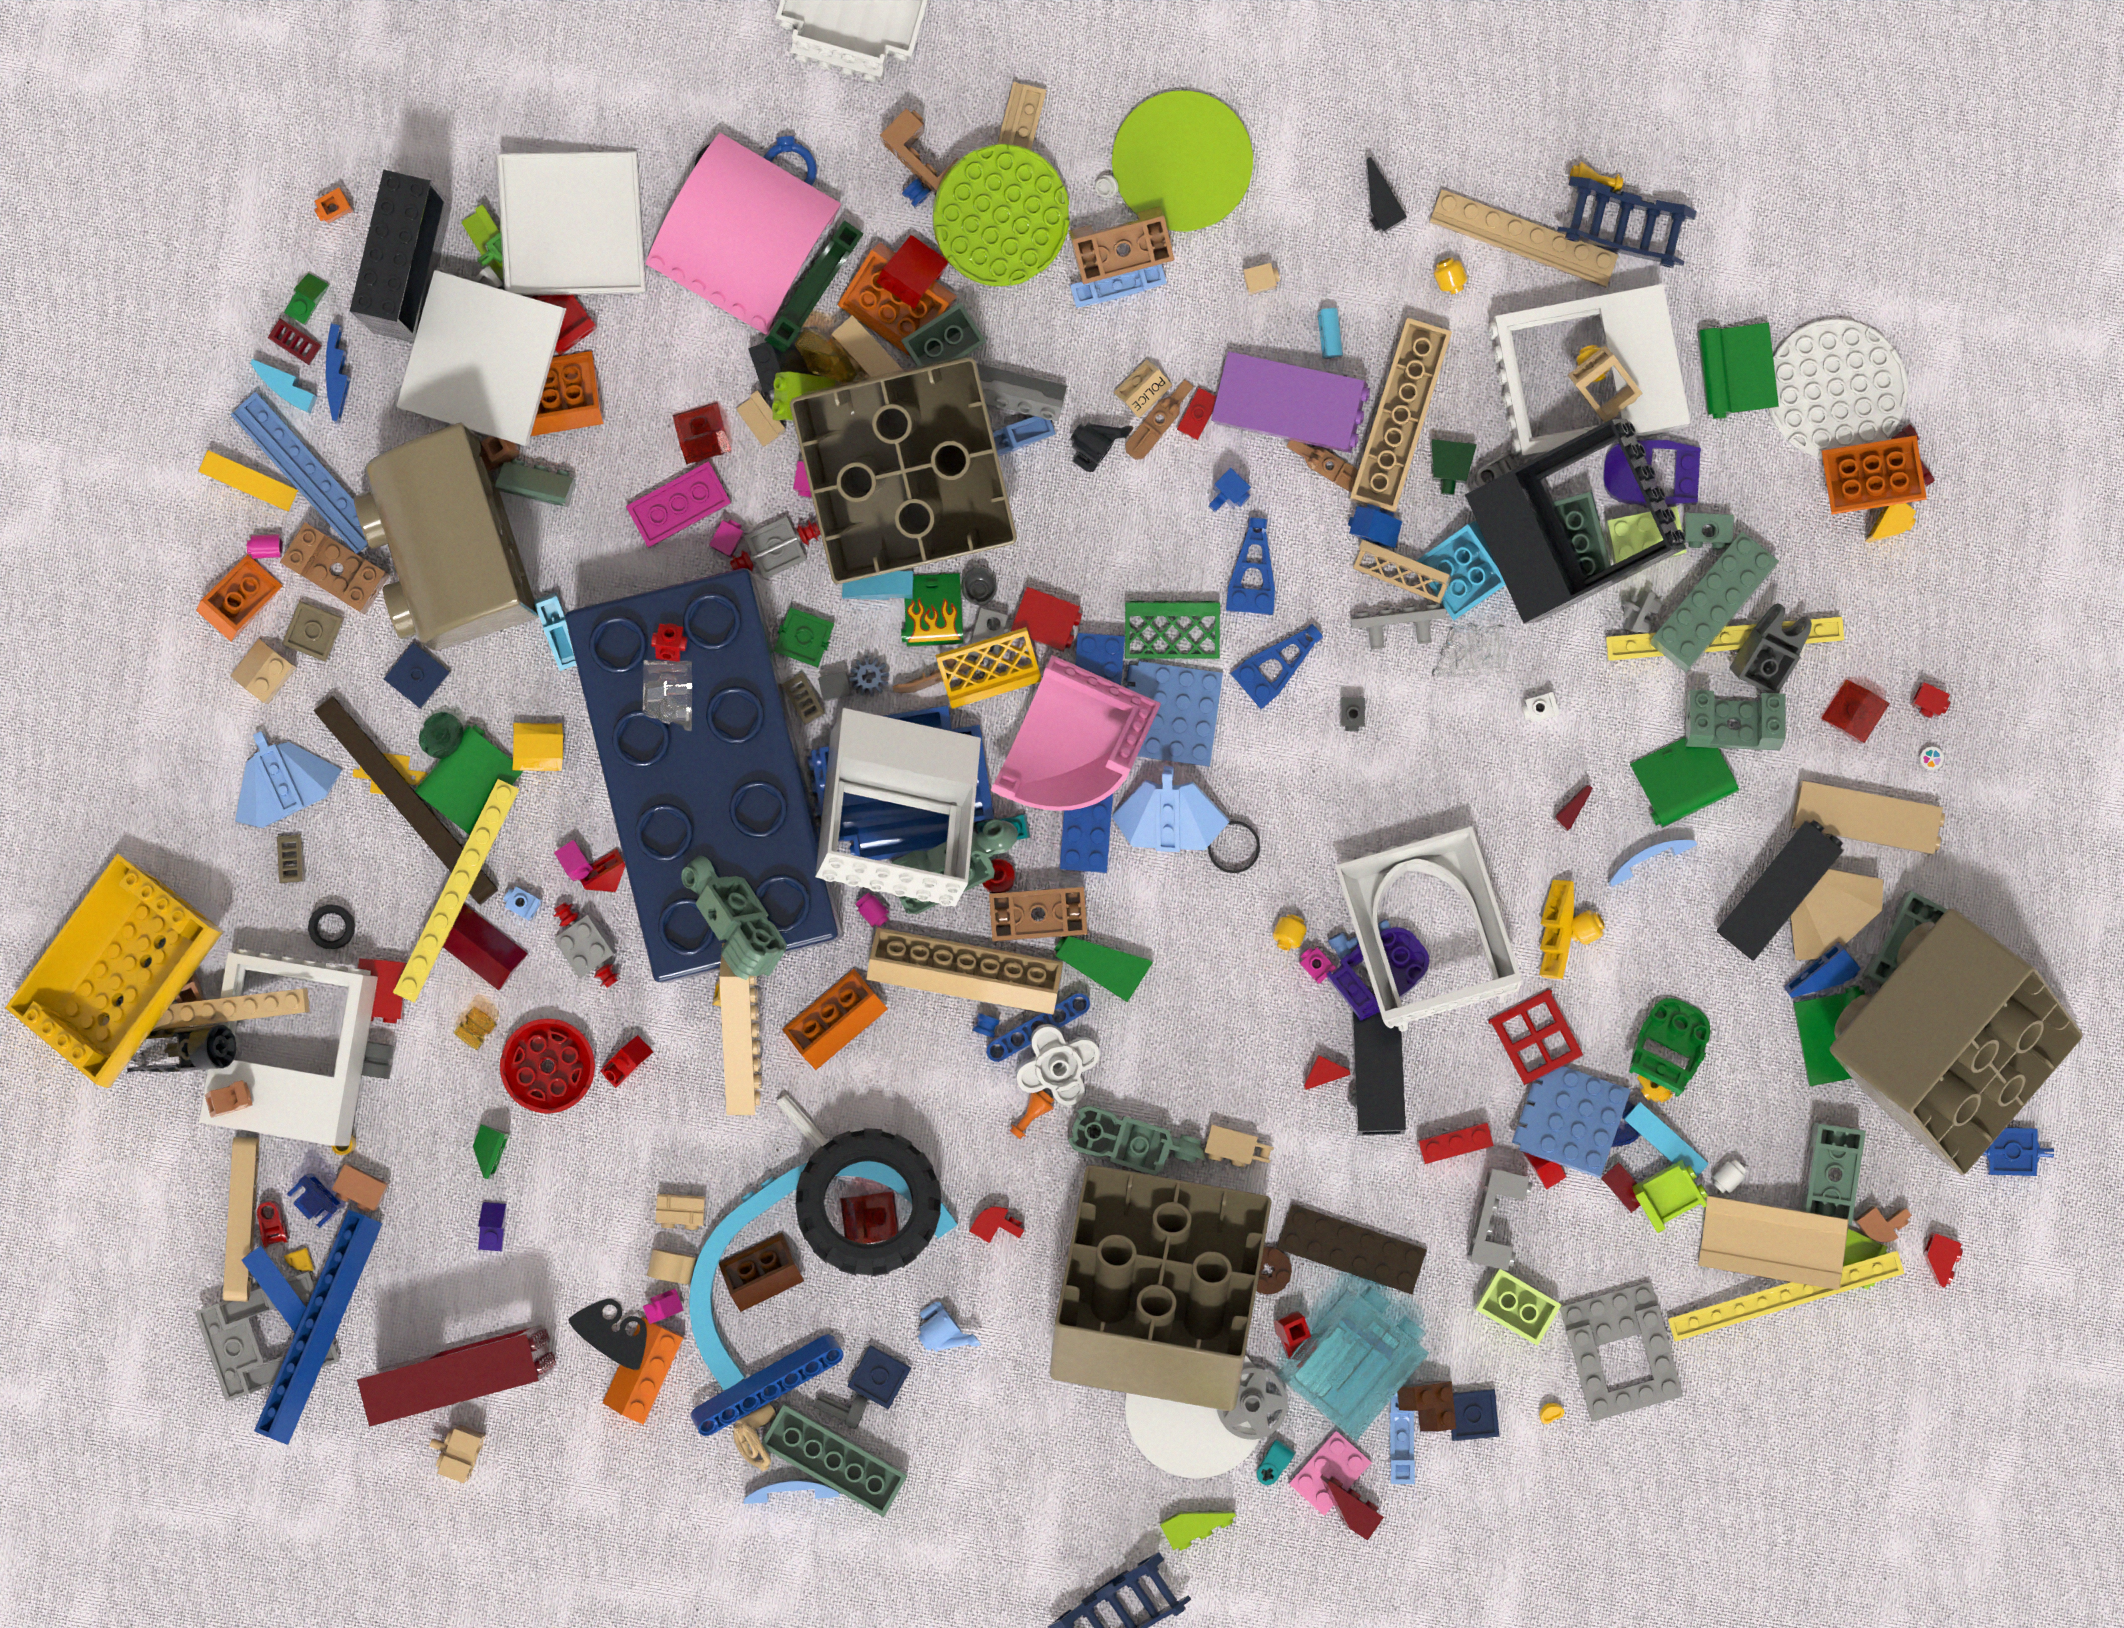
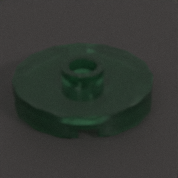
(434, 728)

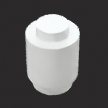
(1729, 1176)

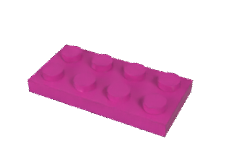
(678, 504)

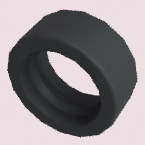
(313, 927)

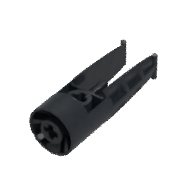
(196, 1047)

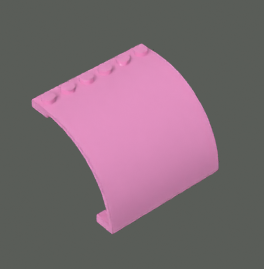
(740, 232)

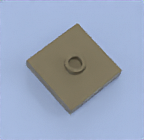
(313, 631)

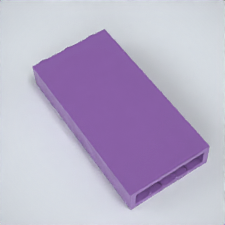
(1290, 402)

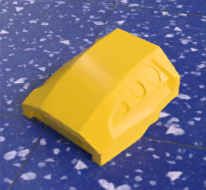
(537, 746)

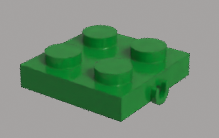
(804, 637)

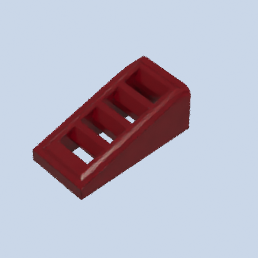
(290, 329)
(1569, 813)

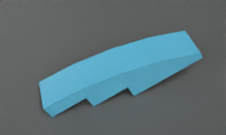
(1663, 1138)

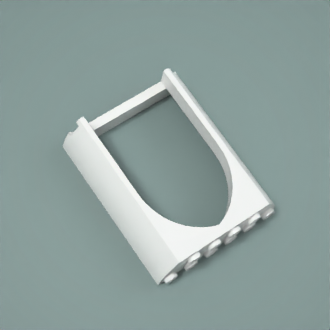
(1459, 863)

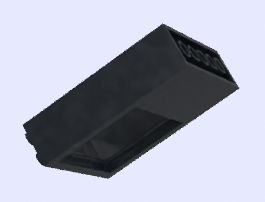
(400, 255)
(1531, 536)

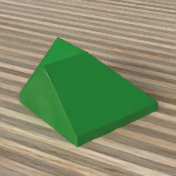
(489, 1148)

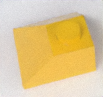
(1892, 522)

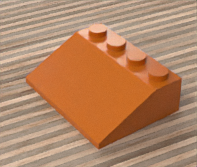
(885, 311)
(569, 395)
(1874, 475)

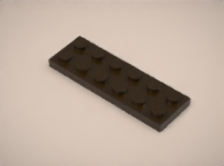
(1351, 1249)

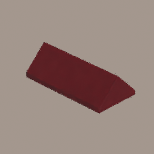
(483, 948)

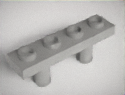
(1376, 622)

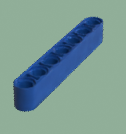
(766, 1385)

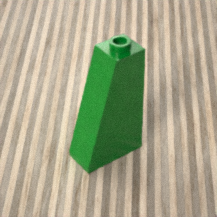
(1107, 967)

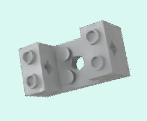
(1487, 1251)

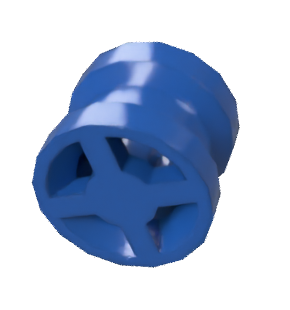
(916, 193)
(985, 1025)

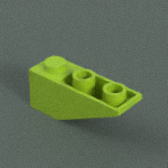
(1189, 1525)

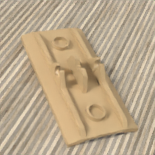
(1773, 1242)

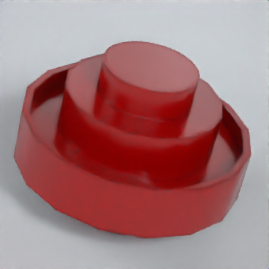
(1003, 877)

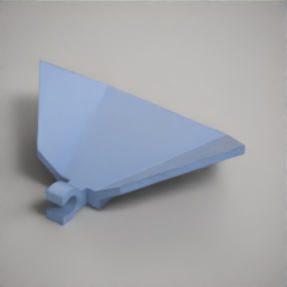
(282, 782)
(1169, 816)

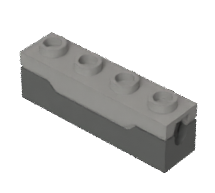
(1022, 393)

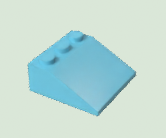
(1471, 570)

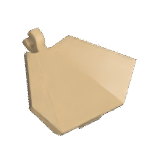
(1835, 912)

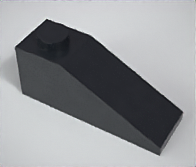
(1383, 205)

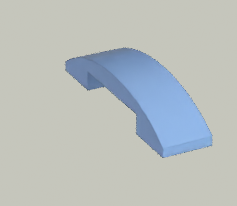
(1117, 286)
(1624, 872)
(1401, 1444)
(761, 1494)

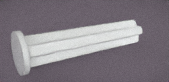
(801, 1121)

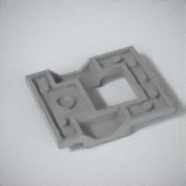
(1610, 1319)
(234, 1344)

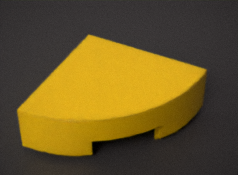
(300, 1260)

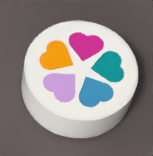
(1931, 758)

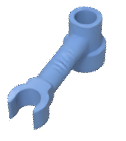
(1343, 945)

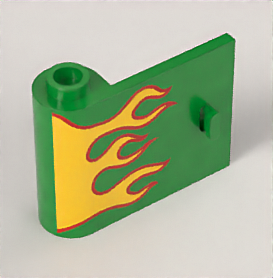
(934, 613)

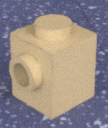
(1261, 278)

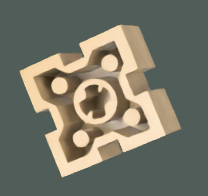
(459, 1452)

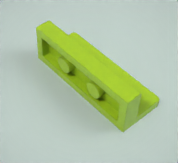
(481, 230)

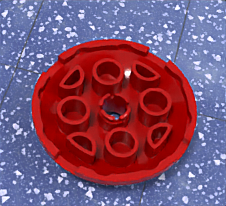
(523, 1070)

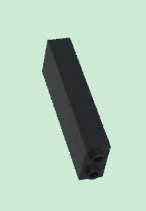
(1781, 889)
(1378, 1077)

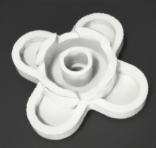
(1064, 1079)

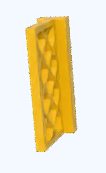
(993, 682)

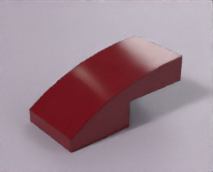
(1621, 1185)

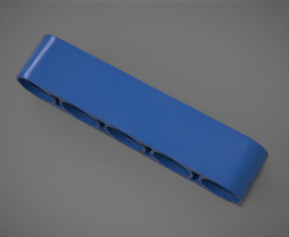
(1025, 1029)

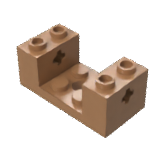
(898, 140)
(1097, 252)
(314, 555)
(1063, 914)

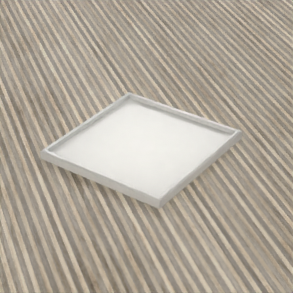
(570, 223)
(481, 357)

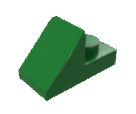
(306, 298)

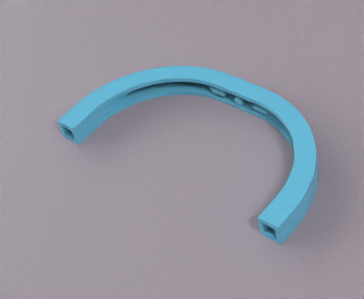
(700, 1301)

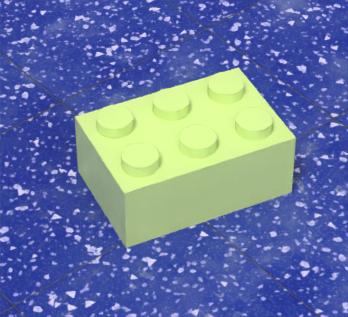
(1635, 533)
(1517, 1306)

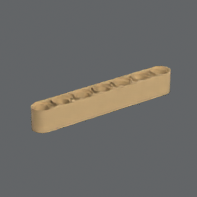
(241, 1217)

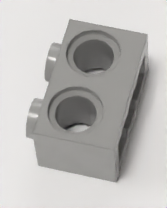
(982, 632)

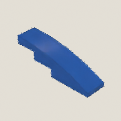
(336, 382)
(275, 1287)

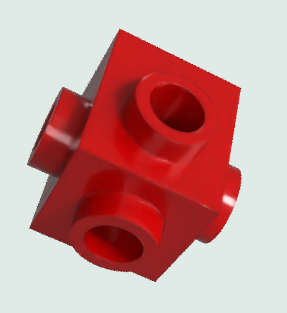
(669, 642)

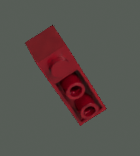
(1353, 1512)

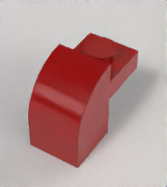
(991, 1219)
(1292, 1331)

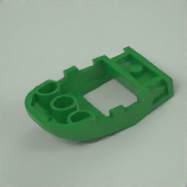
(1678, 1029)

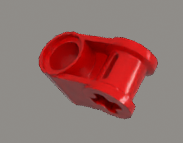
(273, 1225)

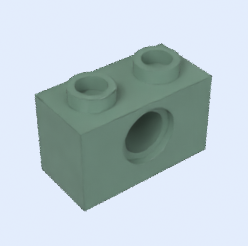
(1721, 524)

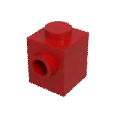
(1930, 700)

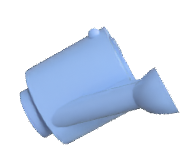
(942, 1331)

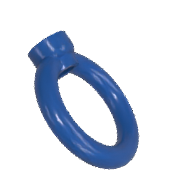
(788, 144)

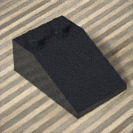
(770, 361)

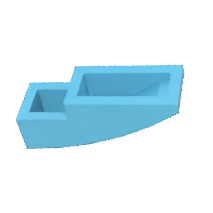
(285, 386)
(881, 587)
(555, 629)

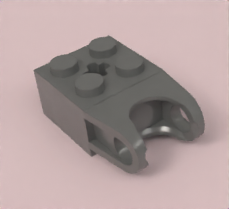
(1771, 651)

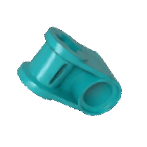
(1277, 1459)

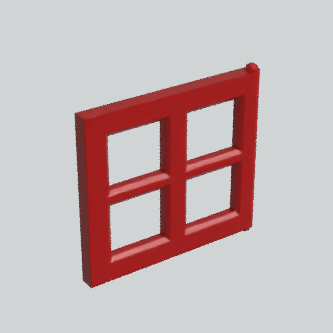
(1536, 1037)

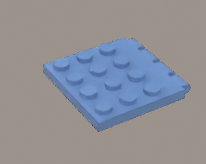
(1187, 712)
(1571, 1120)

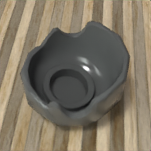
(978, 586)

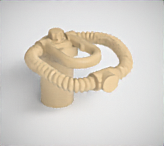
(746, 1427)

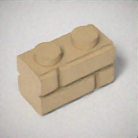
(680, 1209)

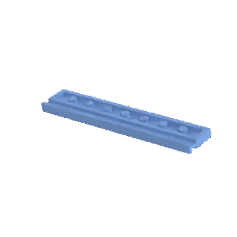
(301, 469)

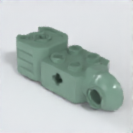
(994, 839)
(737, 916)
(1130, 1141)

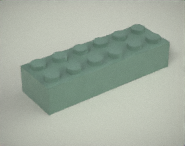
(1714, 602)
(834, 1459)

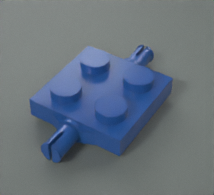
(2016, 1153)

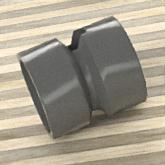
(377, 1060)

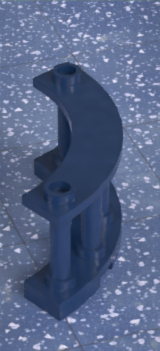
(1628, 202)
(1108, 1593)

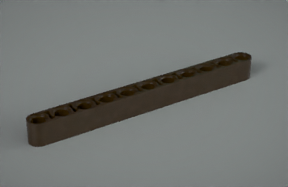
(398, 791)

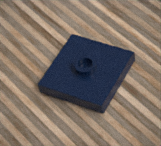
(417, 675)
(879, 1377)
(1475, 1415)

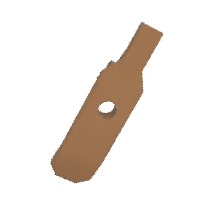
(1150, 431)
(1316, 459)
(934, 678)

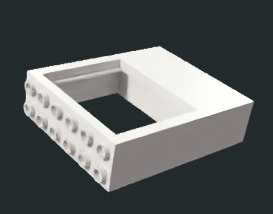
(1636, 333)
(905, 767)
(290, 1100)

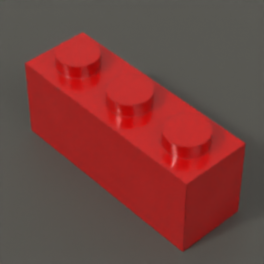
(1455, 1143)

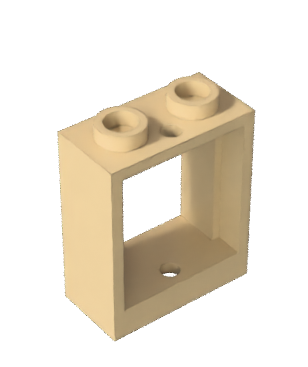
(1592, 369)

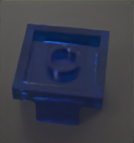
(315, 1199)

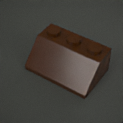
(761, 1272)

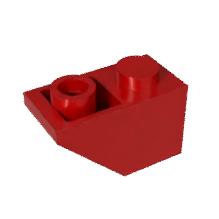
(626, 1061)
(1941, 1256)

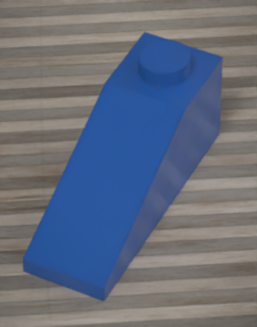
(1827, 971)

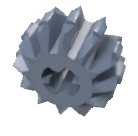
(863, 672)

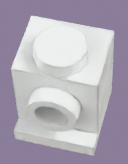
(1550, 708)

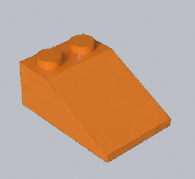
(238, 598)

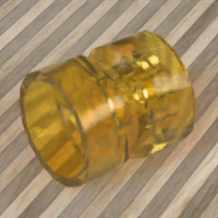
(475, 1028)

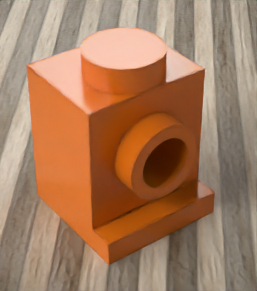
(334, 197)

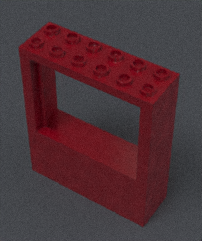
(456, 1375)

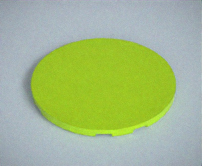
(1184, 157)
(1000, 215)

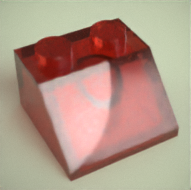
(701, 433)
(1855, 711)
(869, 1217)

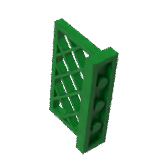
(1178, 609)

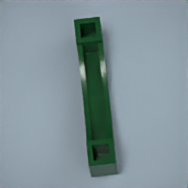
(813, 286)

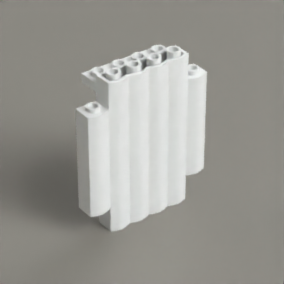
(853, 33)

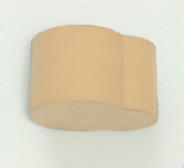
(671, 1266)

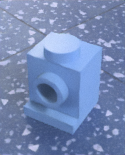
(528, 909)

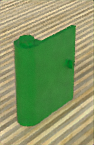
(1738, 369)
(465, 779)
(1683, 780)
(1816, 1029)

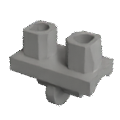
(1637, 610)

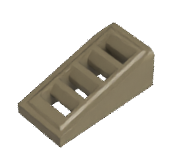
(815, 714)
(283, 878)

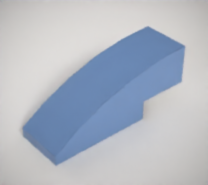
(1022, 434)

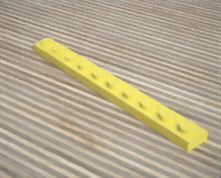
(1729, 639)
(456, 891)
(1781, 1298)

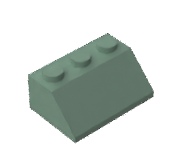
(944, 338)
(536, 483)

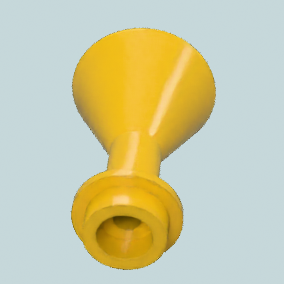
(1585, 171)

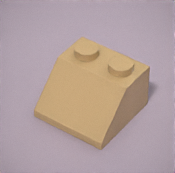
(263, 671)

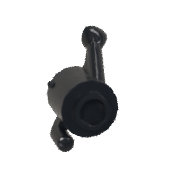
(1095, 442)

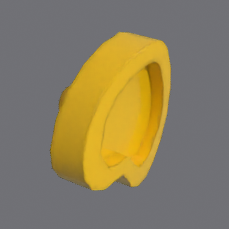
(1551, 1412)

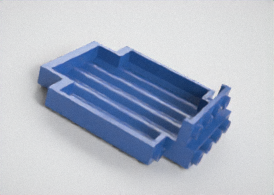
(890, 829)

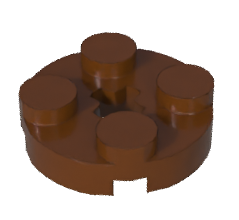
(1279, 1277)

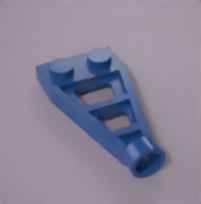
(1252, 600)
(1256, 684)

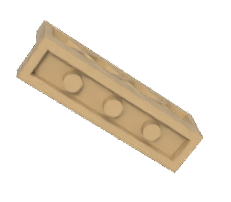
(1405, 563)

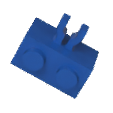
(1230, 489)
(1375, 526)

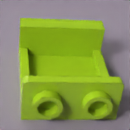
(790, 385)
(1669, 1194)
(1861, 1248)

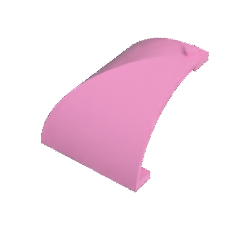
(1075, 740)

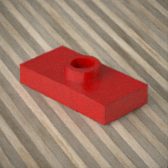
(1197, 414)

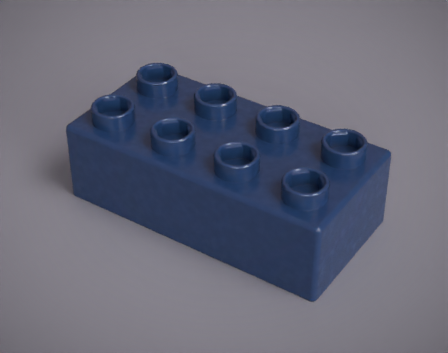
(712, 791)

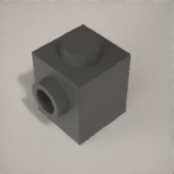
(1352, 713)

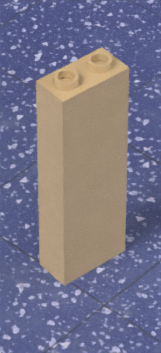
(1869, 817)

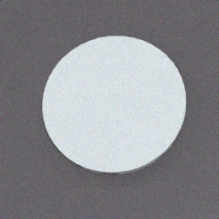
(1837, 386)
(1186, 1436)

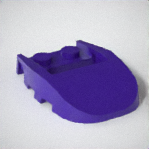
(1623, 487)
(1407, 963)

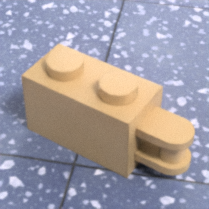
(1234, 1146)

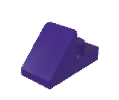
(492, 1226)

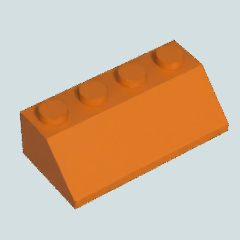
(834, 1019)
(636, 1391)

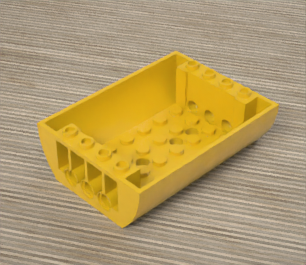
(103, 958)

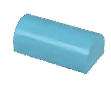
(1330, 333)

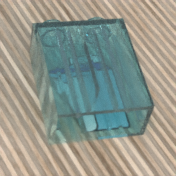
(1355, 1360)

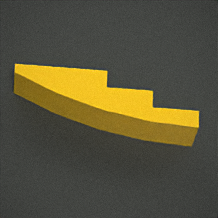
(247, 480)
(1558, 931)

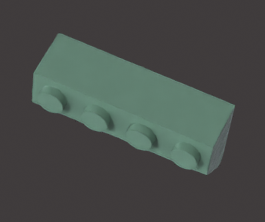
(1585, 531)

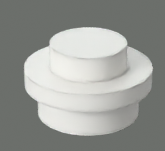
(1106, 186)

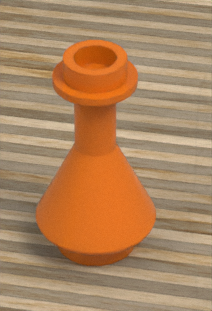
(1038, 1105)

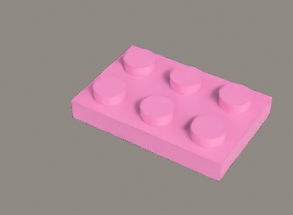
(1336, 1459)

